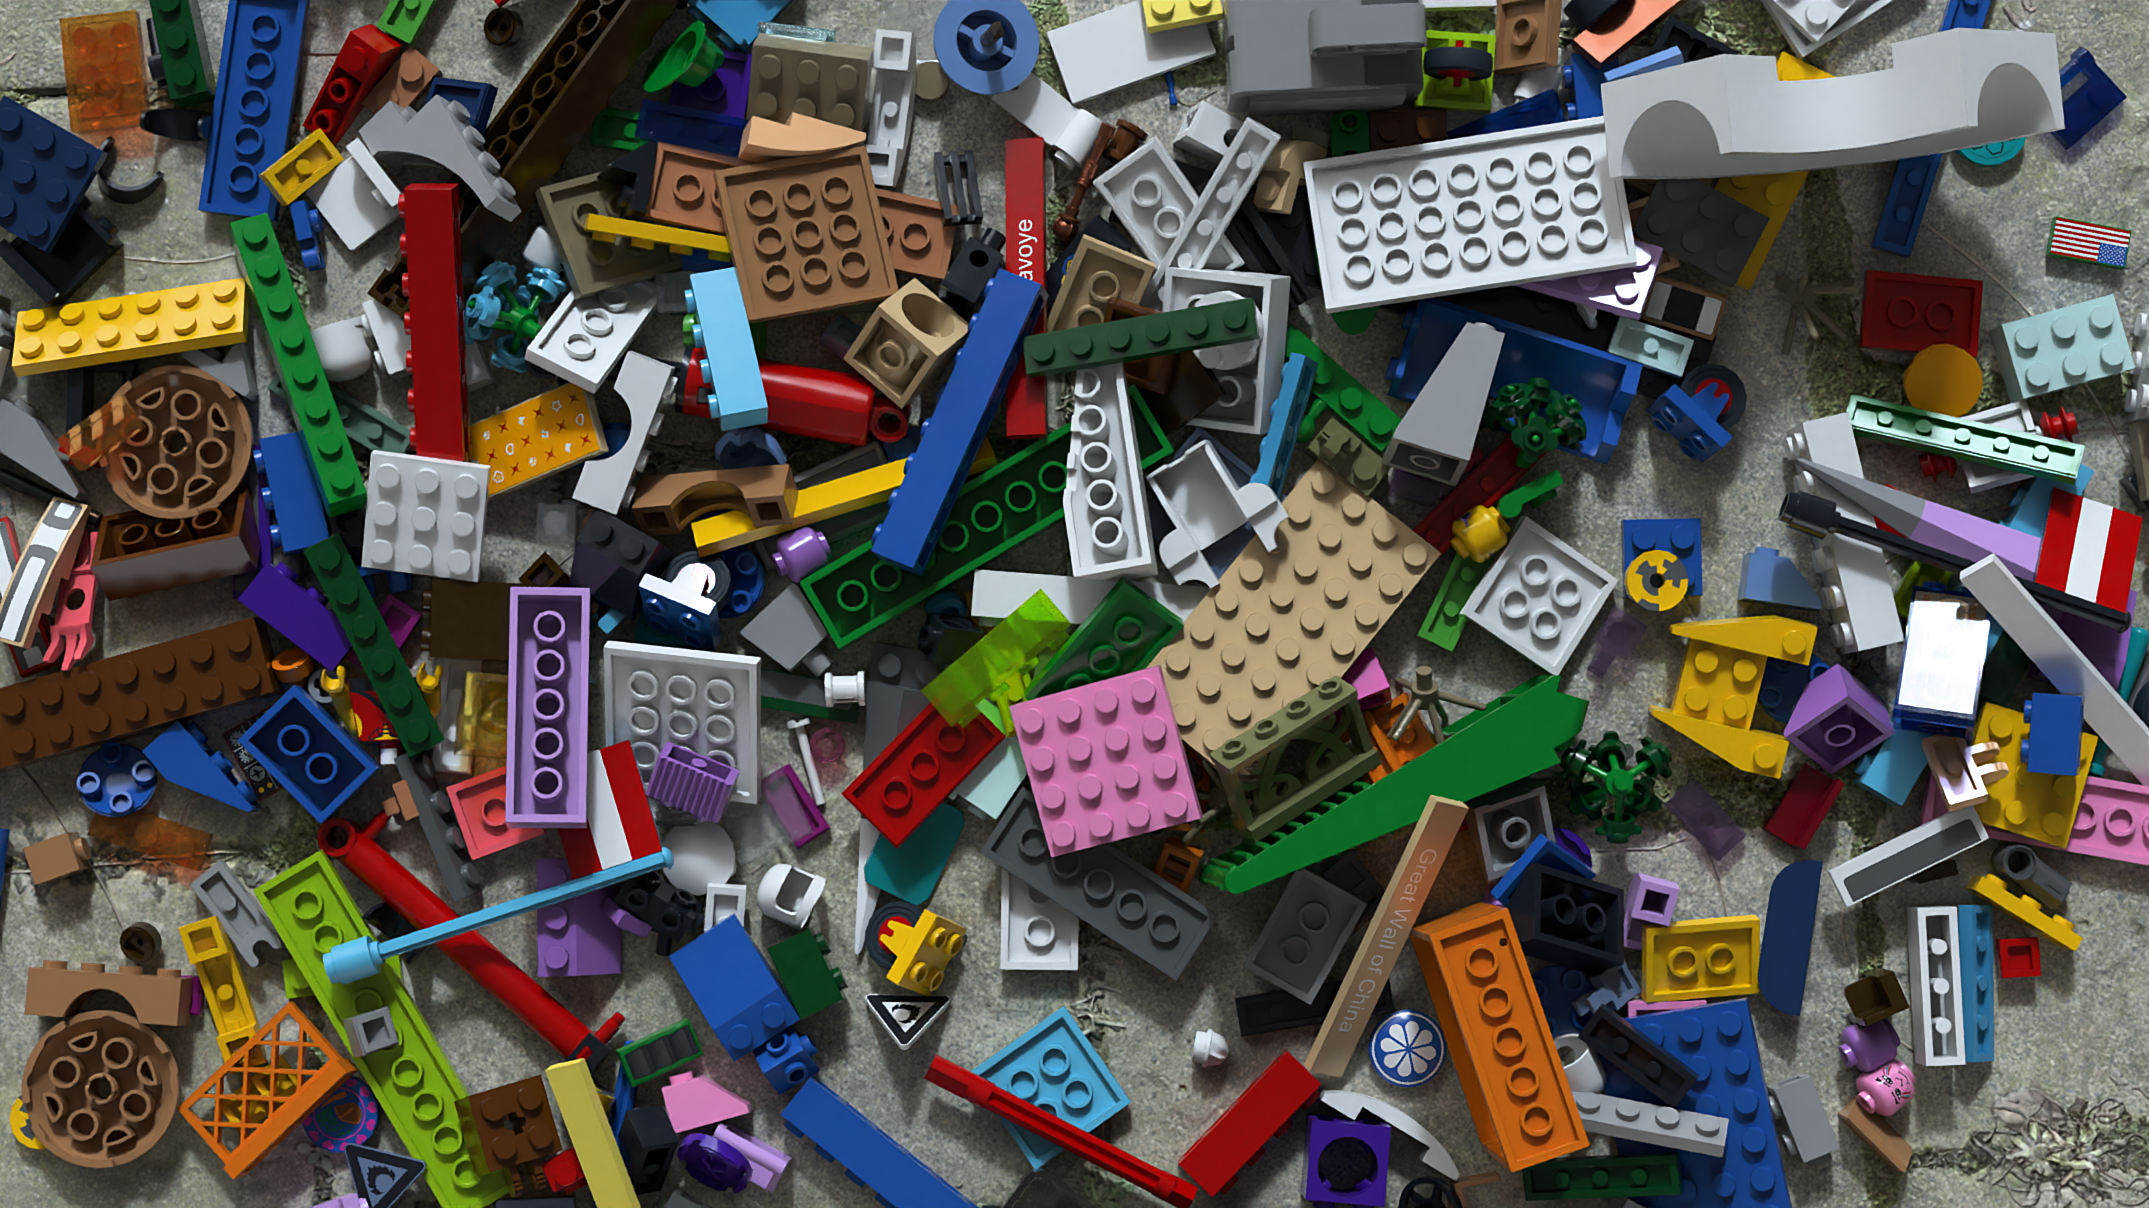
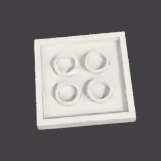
(425, 515)
(1539, 596)

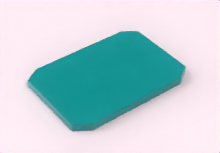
(918, 862)

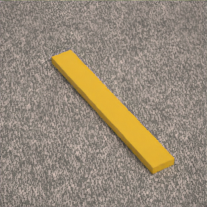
(818, 504)

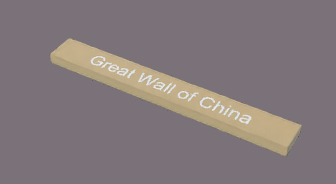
(1386, 935)

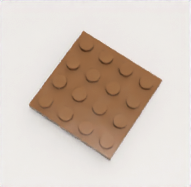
(806, 234)

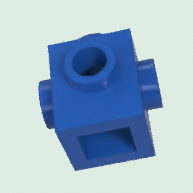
(787, 1059)

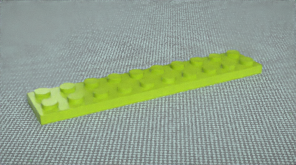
(408, 1079)

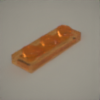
(154, 837)

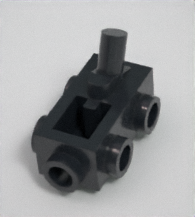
(660, 906)

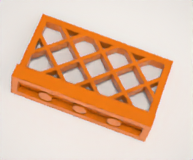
(289, 1115)

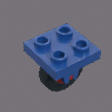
(1701, 410)
(688, 599)

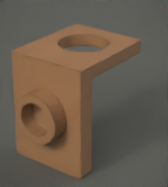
(1469, 1181)

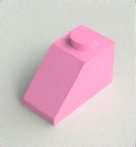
(700, 1102)

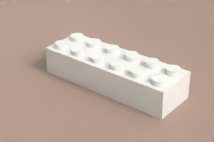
(1852, 571)

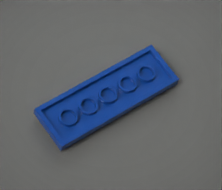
(253, 105)

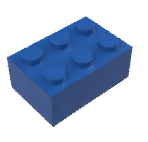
(310, 754)

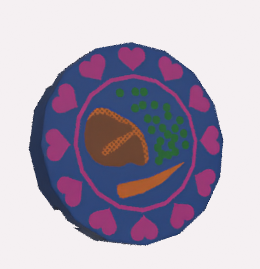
(344, 1117)

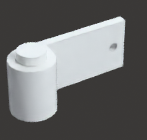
(1054, 118)

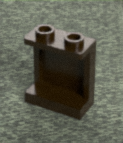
(467, 620)

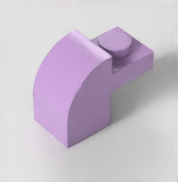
(1647, 901)

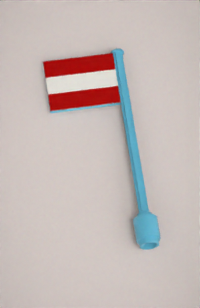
(614, 847)

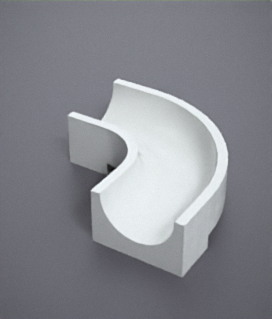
(1739, 120)

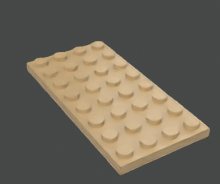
(1291, 612)

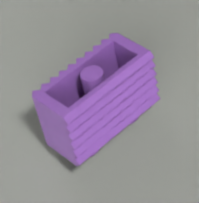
(692, 783)

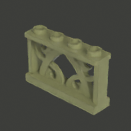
(1265, 743)

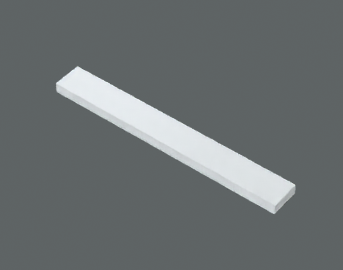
(2060, 661)

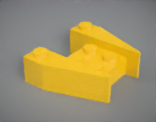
(1722, 684)

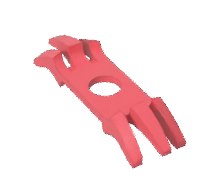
(77, 621)

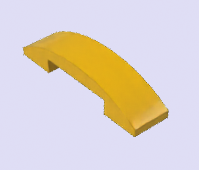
(223, 987)

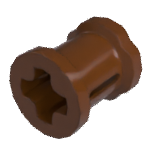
(1123, 141)

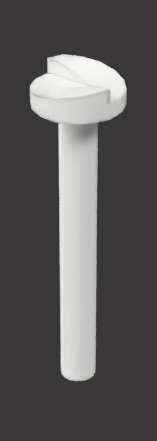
(807, 757)

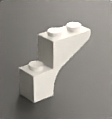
(394, 344)

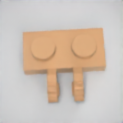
(1956, 771)

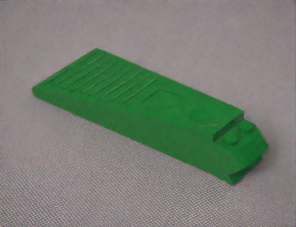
(1477, 756)

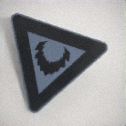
(381, 1175)

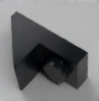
(635, 175)

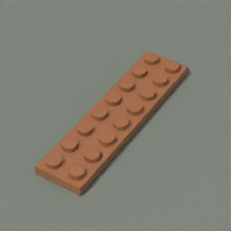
(687, 197)

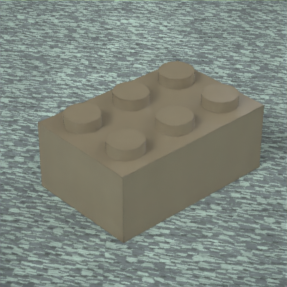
(810, 80)

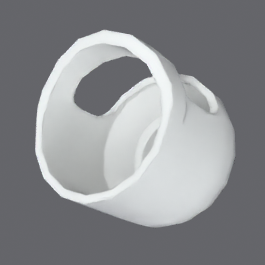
(342, 349)
(789, 894)
(1587, 1072)

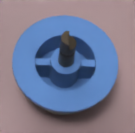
(986, 44)

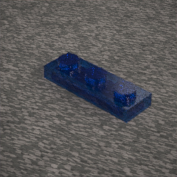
(1532, 112)
(690, 128)

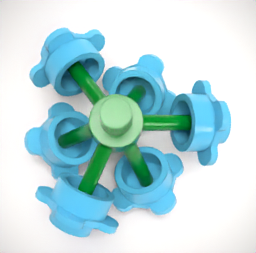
(516, 312)

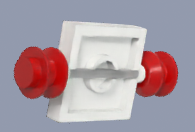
(2009, 416)

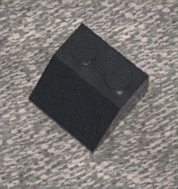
(613, 561)

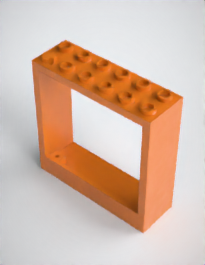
(1498, 1036)

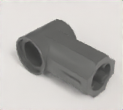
(2031, 875)

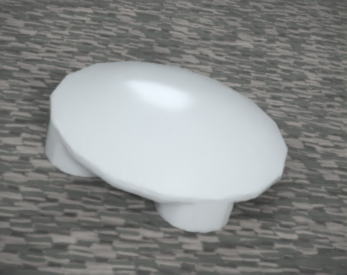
(700, 857)

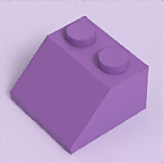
(1837, 719)

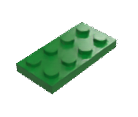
(1112, 641)

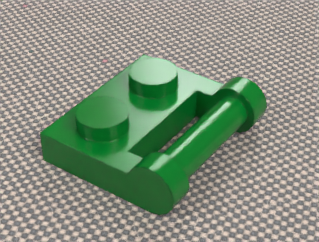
(1534, 493)

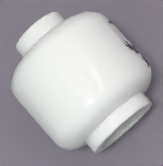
(542, 252)

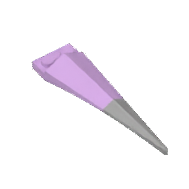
(1937, 524)

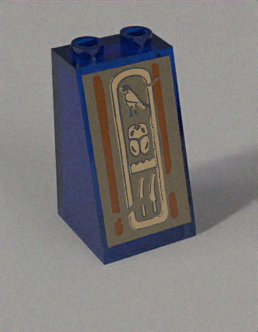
(1941, 662)

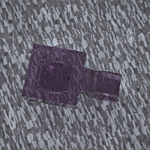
(1617, 637)

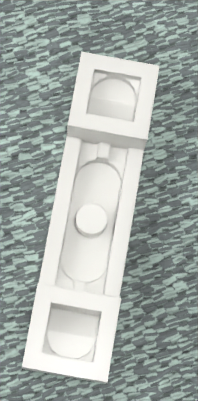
(892, 104)
(1352, 1103)

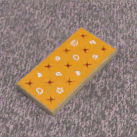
(537, 438)

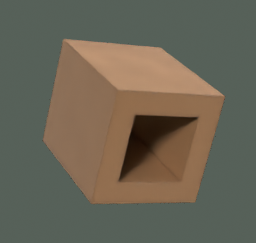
(58, 857)

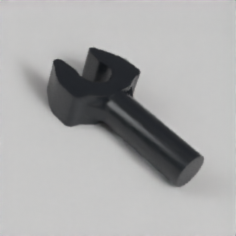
(154, 61)

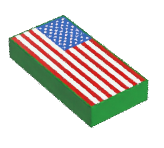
(2088, 243)

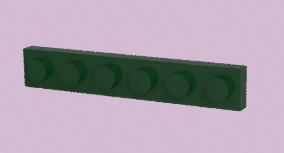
(1141, 337)
(374, 645)

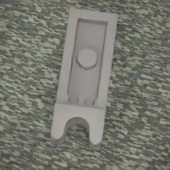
(237, 911)

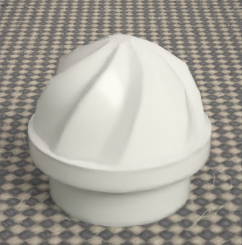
(1209, 1048)

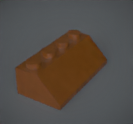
(154, 554)

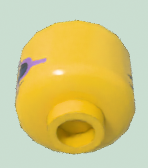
(1479, 533)

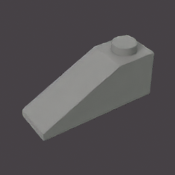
(34, 446)

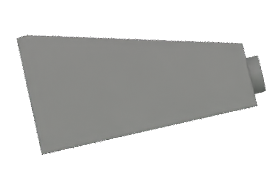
(1445, 417)

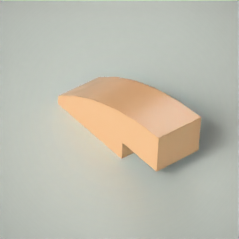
(799, 136)

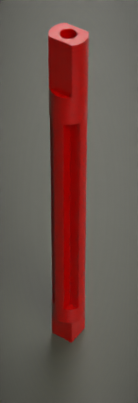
(988, 1096)

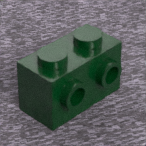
(808, 972)

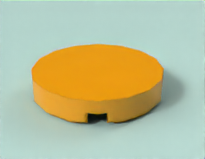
(1943, 380)

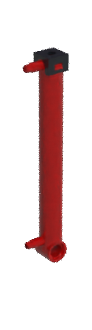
(469, 950)

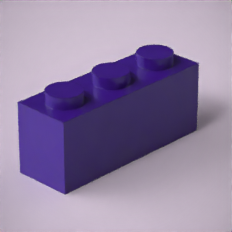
(298, 613)

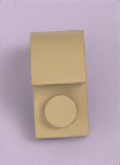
(1284, 173)

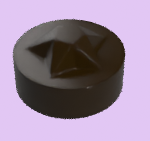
(503, 27)
(140, 942)

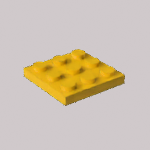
(2023, 801)

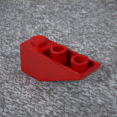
(356, 71)

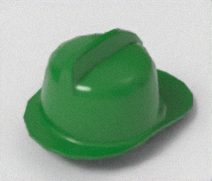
(685, 60)

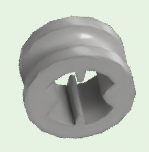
(318, 694)

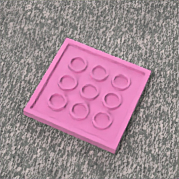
(1106, 761)

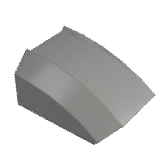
(1506, 824)

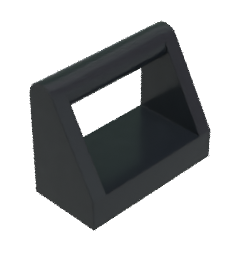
(81, 388)

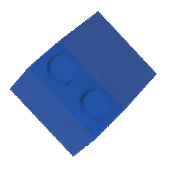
(734, 987)

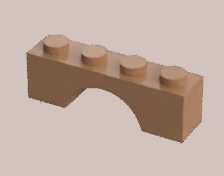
(673, 500)
(155, 998)

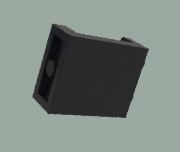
(76, 256)

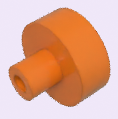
(293, 666)

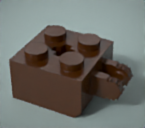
(498, 1149)

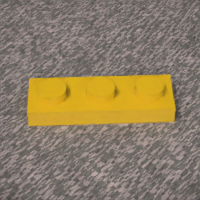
(2025, 911)

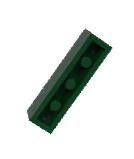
(184, 51)

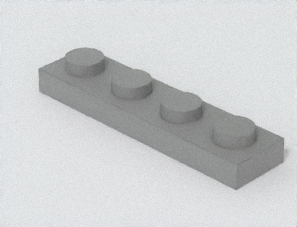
(1652, 1123)

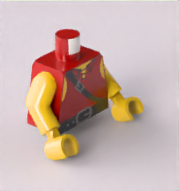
(365, 714)

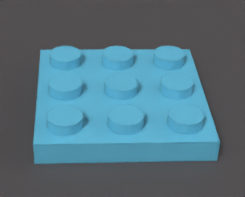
(1058, 1073)

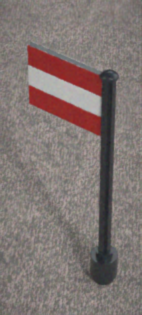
(2080, 563)

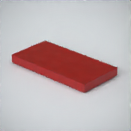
(920, 772)

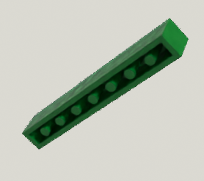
(298, 365)

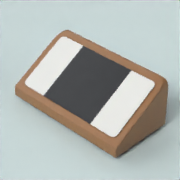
(1684, 307)

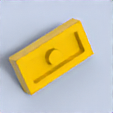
(301, 167)

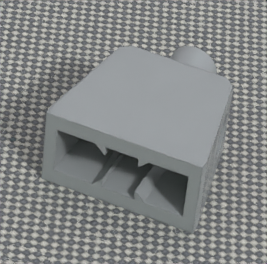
(791, 632)

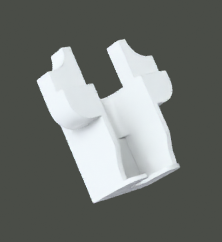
(1206, 507)

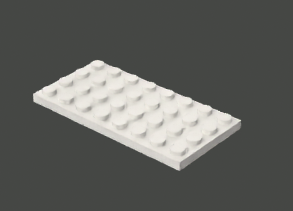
(1467, 215)

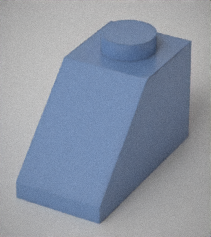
(1775, 582)

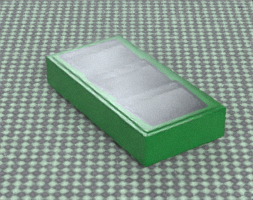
(659, 1052)

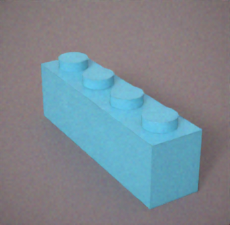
(727, 348)

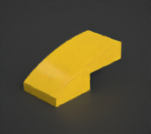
(260, 1086)

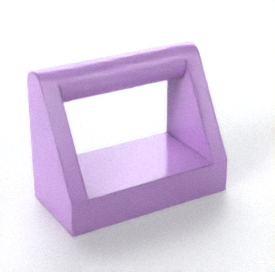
(766, 1161)

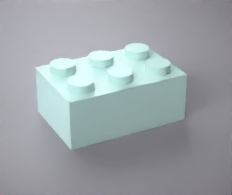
(2062, 348)

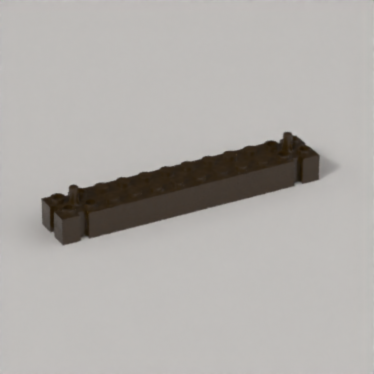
(544, 123)

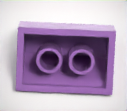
(575, 933)

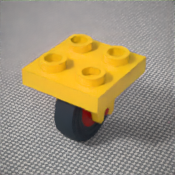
(913, 945)

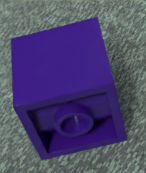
(1320, 1135)

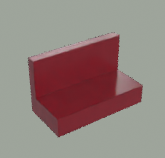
(1803, 807)

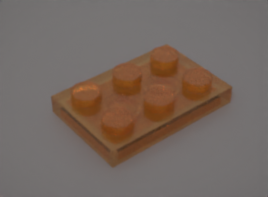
(104, 71)

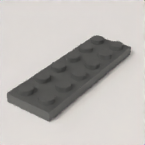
(1103, 890)

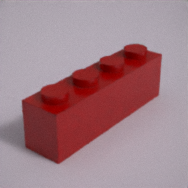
(1249, 1123)

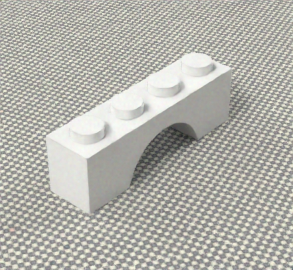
(643, 386)

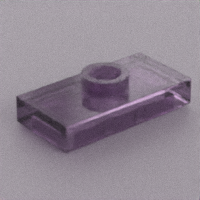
(1705, 819)

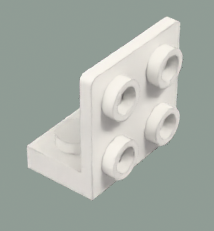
(357, 197)

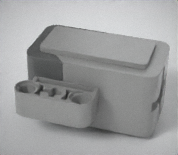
(1322, 55)

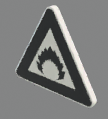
(906, 1015)

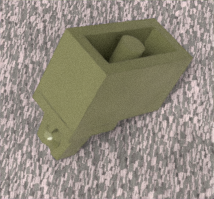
(1348, 456)

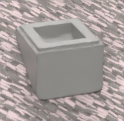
(370, 1032)

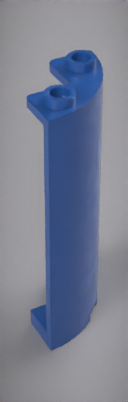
(1596, 378)

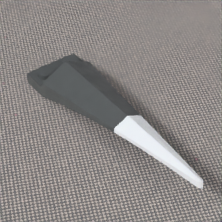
(891, 705)

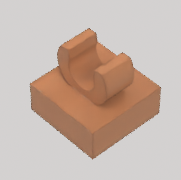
(402, 802)

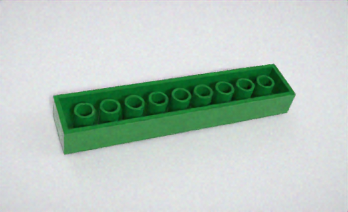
(986, 523)

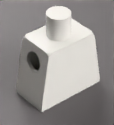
(1205, 132)

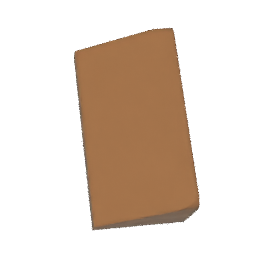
(1877, 1135)

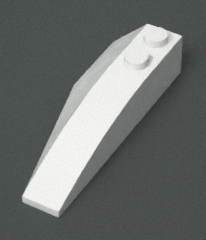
(1105, 482)

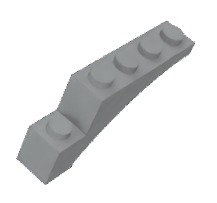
(440, 139)

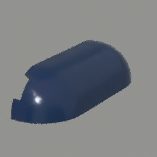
(1789, 935)

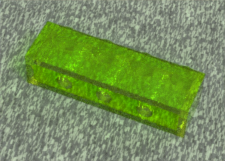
(996, 658)

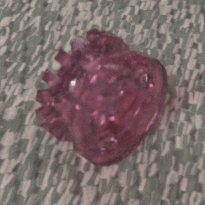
(834, 754)

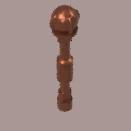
(1066, 226)

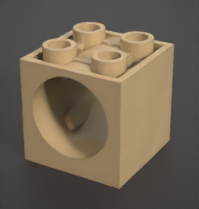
(907, 342)

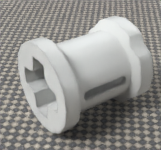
(845, 689)

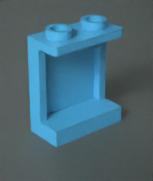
(736, 19)

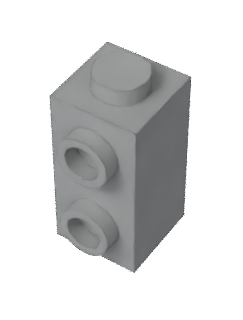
(1803, 1119)

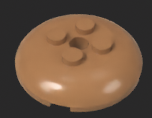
(217, 437)
(64, 1097)

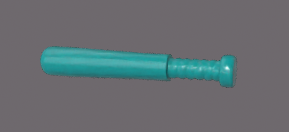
(2135, 655)

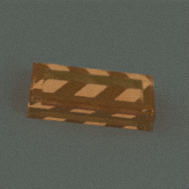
(101, 433)

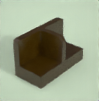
(1874, 997)

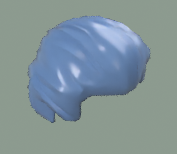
(748, 448)

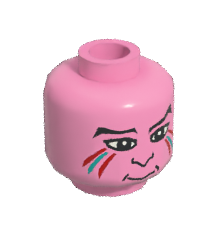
(1886, 1088)

